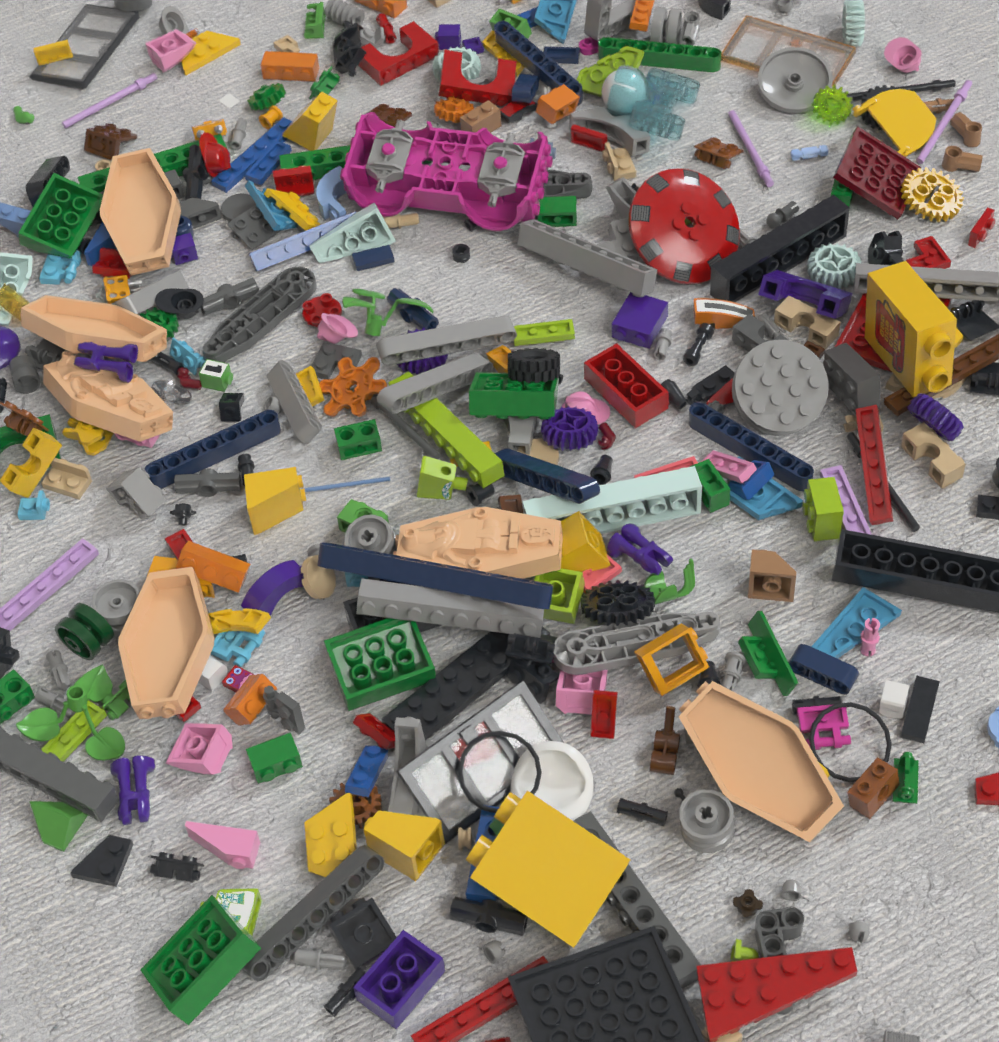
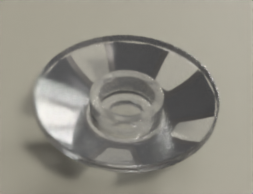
(171, 392)

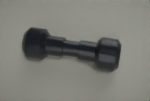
(704, 332)

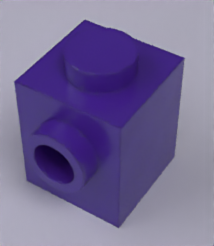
(448, 36)
(184, 249)

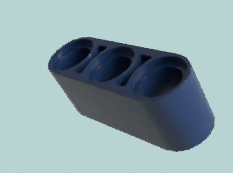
(525, 88)
(823, 669)

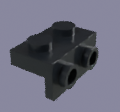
(534, 674)

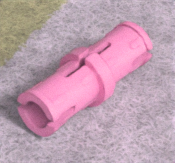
(870, 637)

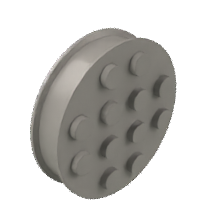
(780, 387)

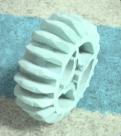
(853, 22)
(470, 63)
(833, 265)

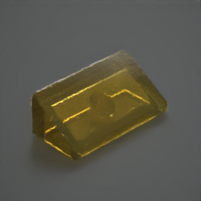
(12, 300)

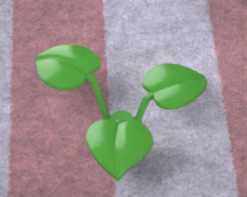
(374, 321)
(92, 686)

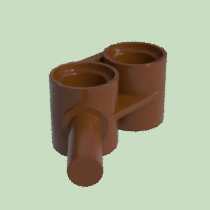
(665, 746)

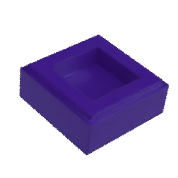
(474, 44)

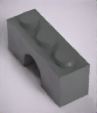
(750, 333)

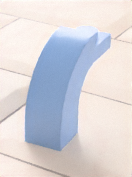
(328, 191)

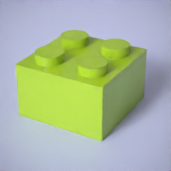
(823, 509)
(566, 594)

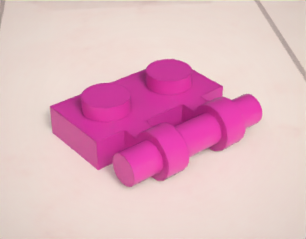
(832, 721)

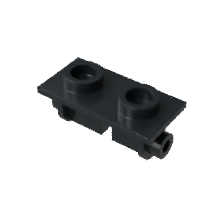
(185, 868)

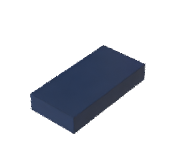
(563, 55)
(373, 257)

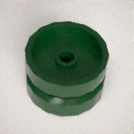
(84, 631)

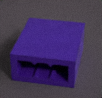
(640, 320)

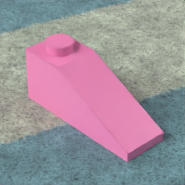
(230, 844)

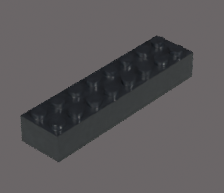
(779, 249)
(917, 570)

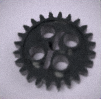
(617, 603)

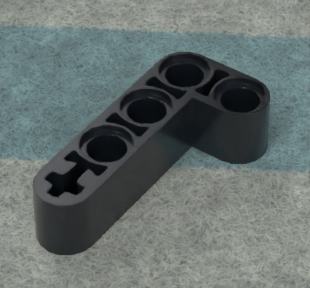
(37, 183)

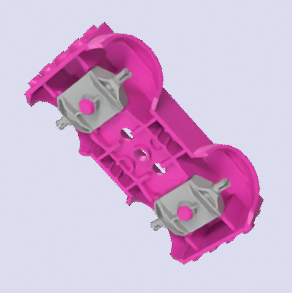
(494, 192)

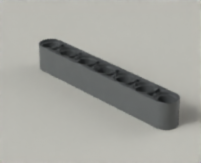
(314, 911)

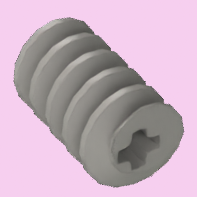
(341, 11)

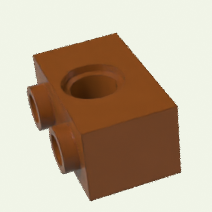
(873, 788)

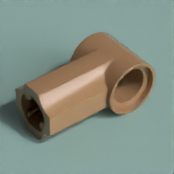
(967, 129)
(955, 159)

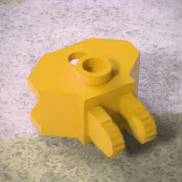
(88, 436)

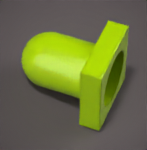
(742, 953)

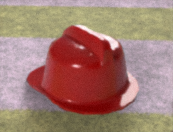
(214, 154)

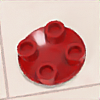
(316, 306)

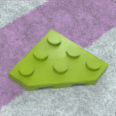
(594, 76)

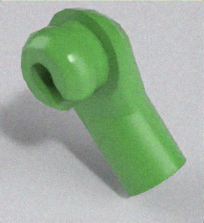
(22, 116)

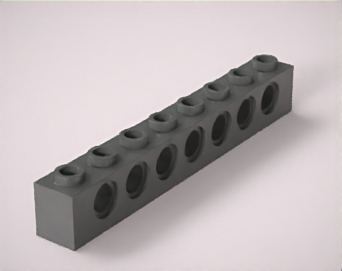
(644, 907)

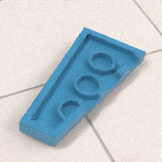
(847, 628)

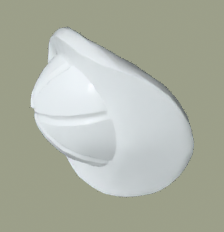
(564, 780)

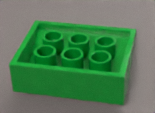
(60, 217)
(502, 397)
(379, 661)
(199, 960)

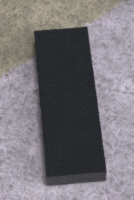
(920, 709)

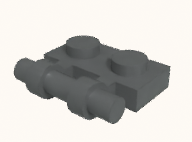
(285, 707)

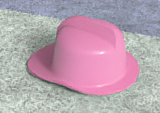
(903, 54)
(335, 328)
(583, 400)

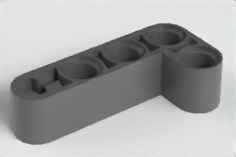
(778, 933)

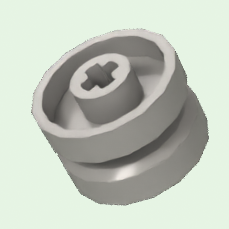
(666, 29)
(372, 534)
(115, 601)
(707, 821)

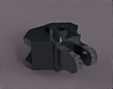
(887, 250)

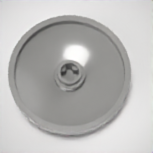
(792, 78)

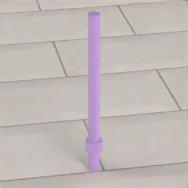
(139, 84)
(960, 96)
(762, 169)

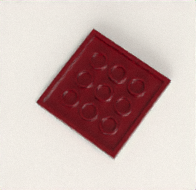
(874, 172)

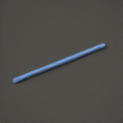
(361, 482)

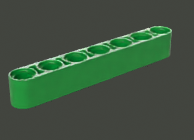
(666, 54)

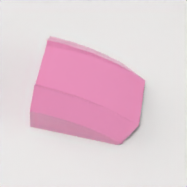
(169, 49)
(575, 692)
(201, 748)

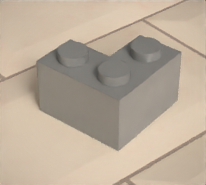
(621, 239)
(138, 491)

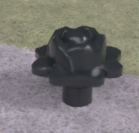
(183, 512)

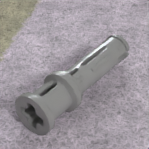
(731, 673)

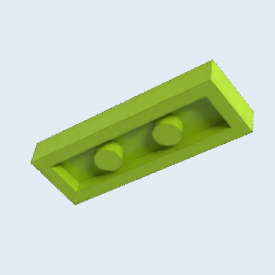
(544, 332)
(74, 732)

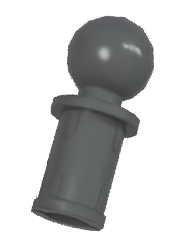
(781, 215)

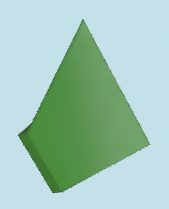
(57, 822)

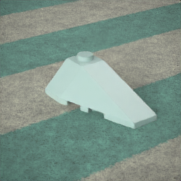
(358, 233)
(15, 272)

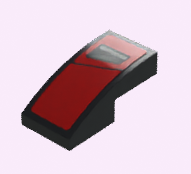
(514, 110)

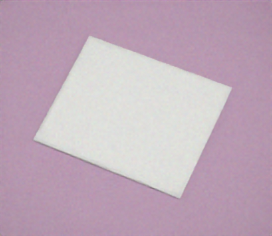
(229, 100)

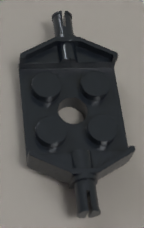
(348, 49)

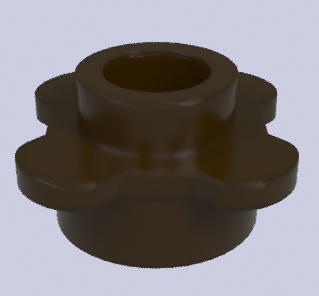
(747, 910)

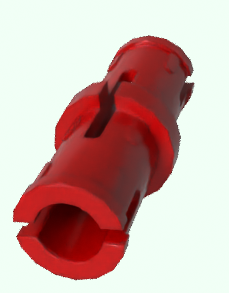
(389, 34)

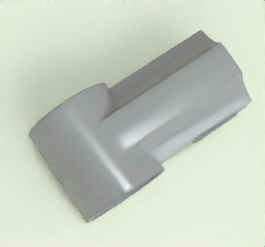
(690, 28)

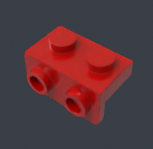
(294, 180)
(110, 264)

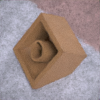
(771, 577)

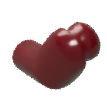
(186, 381)
(608, 436)

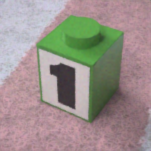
(215, 375)

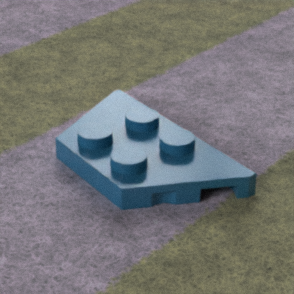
(555, 17)
(276, 217)
(768, 501)

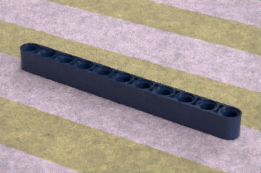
(435, 575)

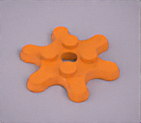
(348, 376)

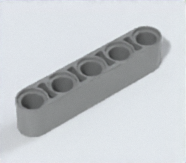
(294, 402)

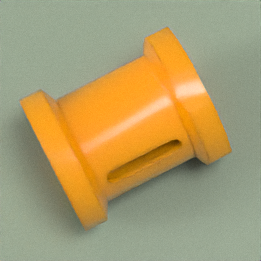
(270, 117)

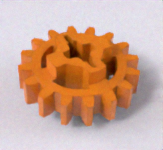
(452, 109)

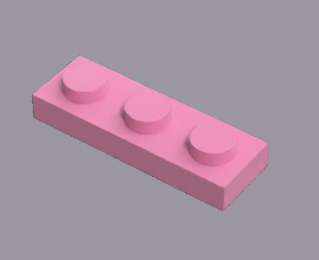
(731, 467)

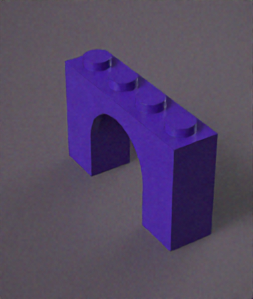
(830, 300)

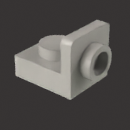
(368, 36)

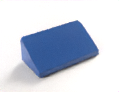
(755, 482)

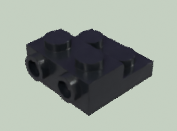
(361, 932)

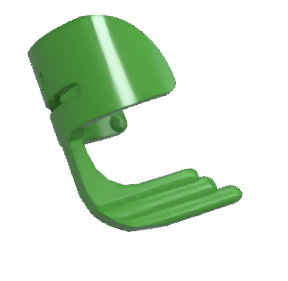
(657, 584)

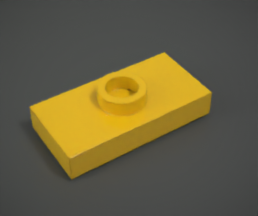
(53, 52)
(310, 385)

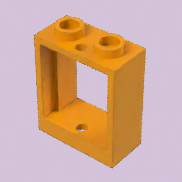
(698, 665)

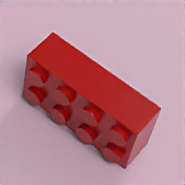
(626, 385)

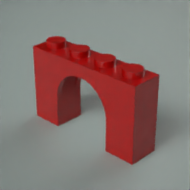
(387, 68)
(456, 85)

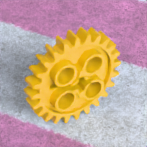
(944, 202)

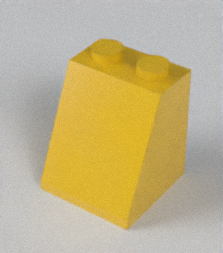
(313, 122)
(273, 497)
(582, 545)
(405, 840)

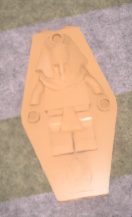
(140, 211)
(80, 321)
(107, 401)
(486, 541)
(166, 643)
(760, 760)

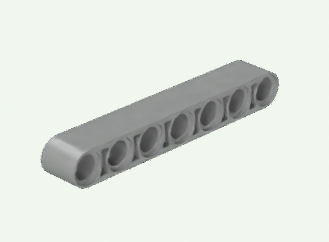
(446, 340)
(432, 383)

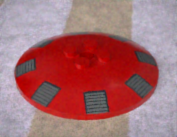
(660, 228)

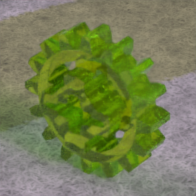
(836, 113)

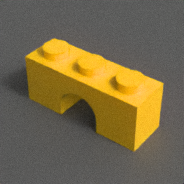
(25, 477)

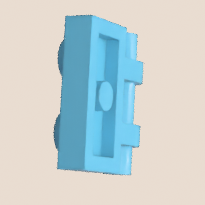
(55, 271)
(227, 645)

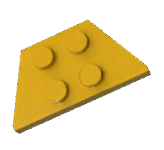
(208, 48)
(330, 836)

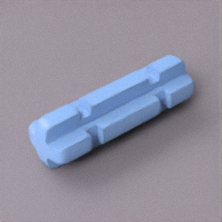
(809, 152)

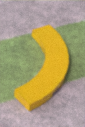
(241, 620)

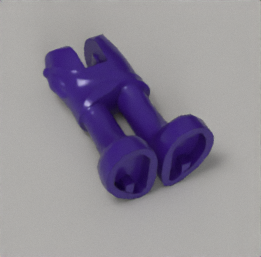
(124, 369)
(646, 556)
(129, 799)

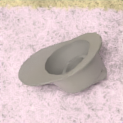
(172, 20)

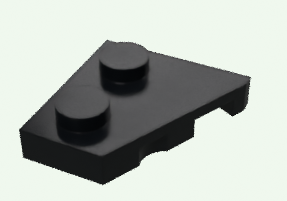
(105, 862)

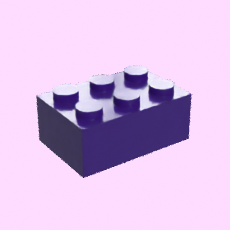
(399, 979)

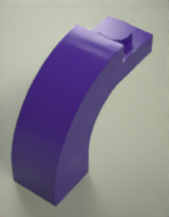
(273, 586)

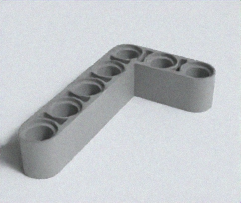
(605, 22)

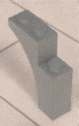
(616, 128)
(621, 196)
(520, 432)
(408, 745)

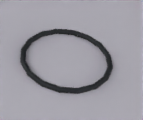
(843, 705)
(492, 734)

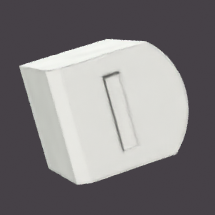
(213, 674)
(894, 699)

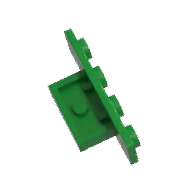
(766, 655)

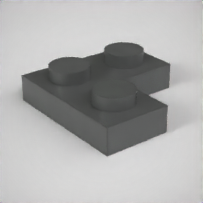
(330, 355)

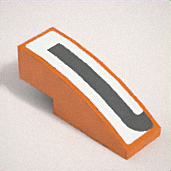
(720, 312)

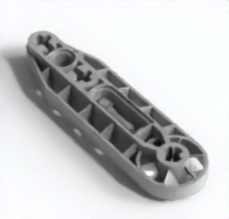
(614, 645)

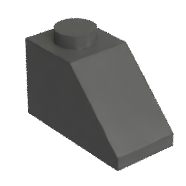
(200, 211)

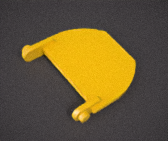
(901, 117)

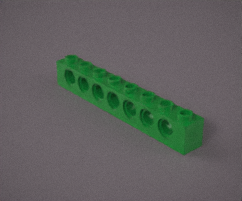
(170, 159)
(320, 160)

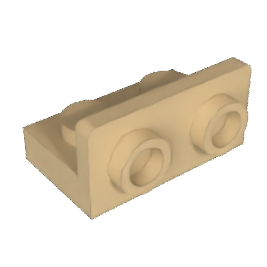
(618, 162)
(67, 478)

